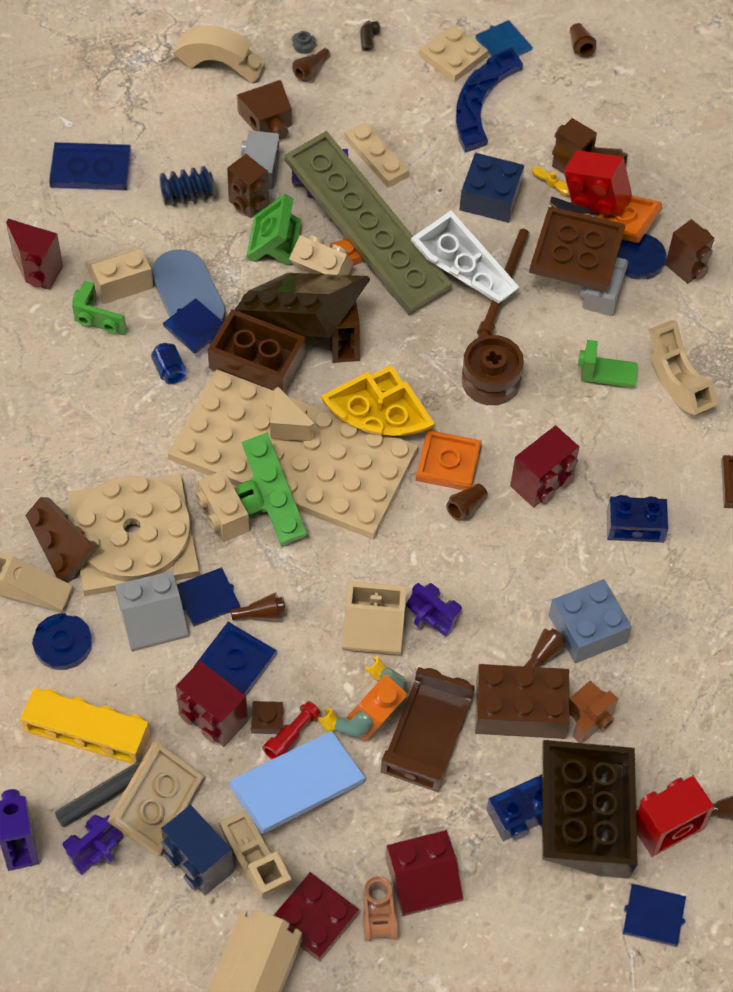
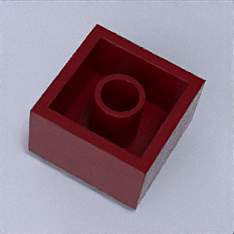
(545, 466)
(211, 704)

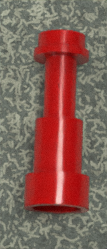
(290, 733)

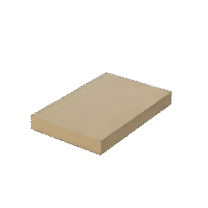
(154, 797)

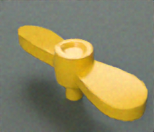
(552, 180)

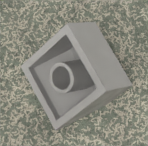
(151, 610)

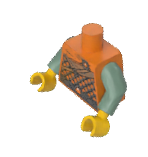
(373, 707)

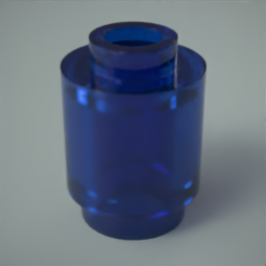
(168, 363)

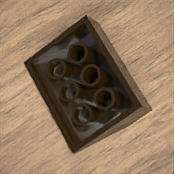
(304, 301)
(589, 807)

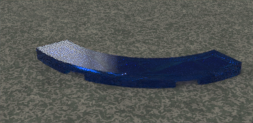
(474, 94)

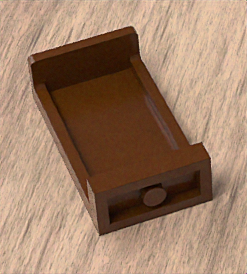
(428, 729)

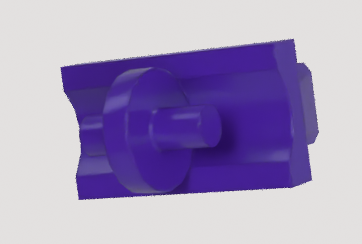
(432, 610)
(94, 846)

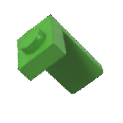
(91, 316)
(605, 370)

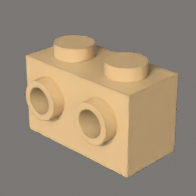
(317, 258)
(223, 506)

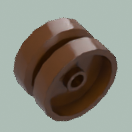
(492, 370)

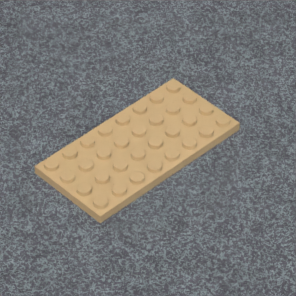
(334, 477)

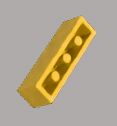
(85, 725)

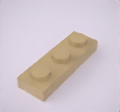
(376, 154)

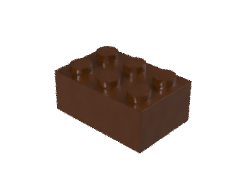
(257, 351)
(522, 701)

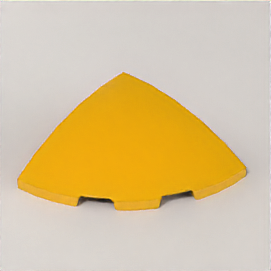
(379, 404)

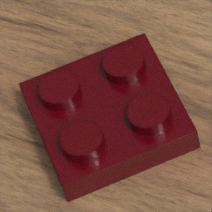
(318, 914)

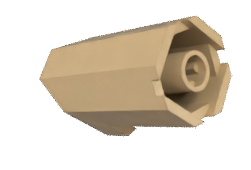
(257, 955)

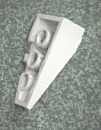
(459, 253)

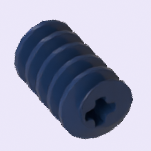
(186, 185)

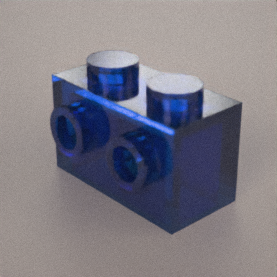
(637, 519)
(517, 809)

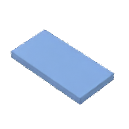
(296, 782)

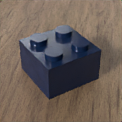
(491, 187)
(197, 850)

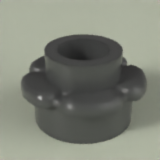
(303, 42)

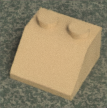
(120, 274)

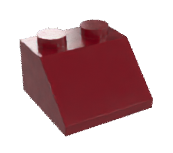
(35, 253)
(424, 872)

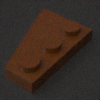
(60, 540)

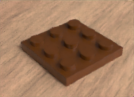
(577, 248)

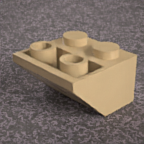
(374, 617)

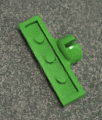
(270, 491)

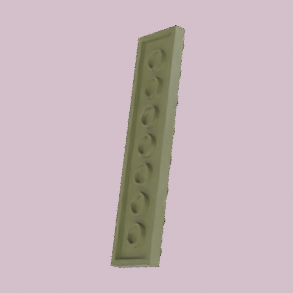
(367, 221)

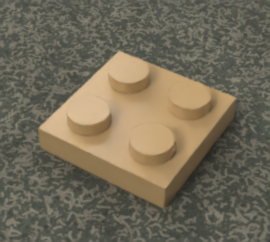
(453, 53)

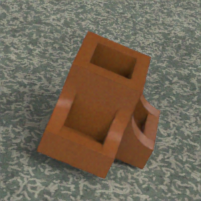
(591, 710)

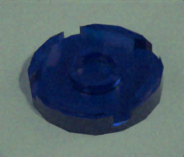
(643, 258)
(62, 641)

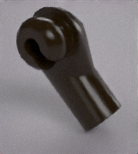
(366, 34)

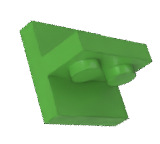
(274, 231)

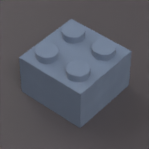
(590, 620)

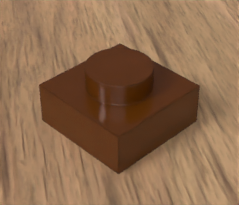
(266, 717)

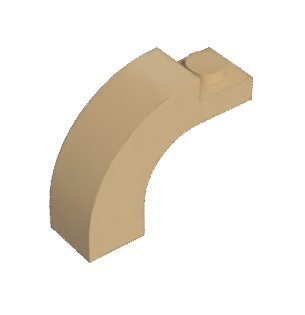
(220, 45)
(676, 373)
(259, 866)

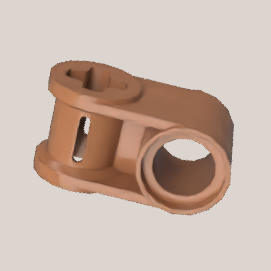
(379, 915)

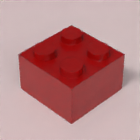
(598, 182)
(672, 814)

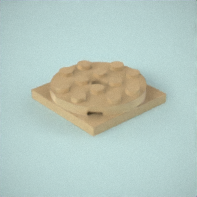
(157, 547)

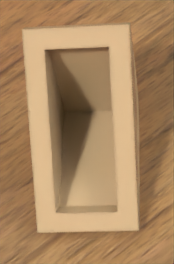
(289, 420)

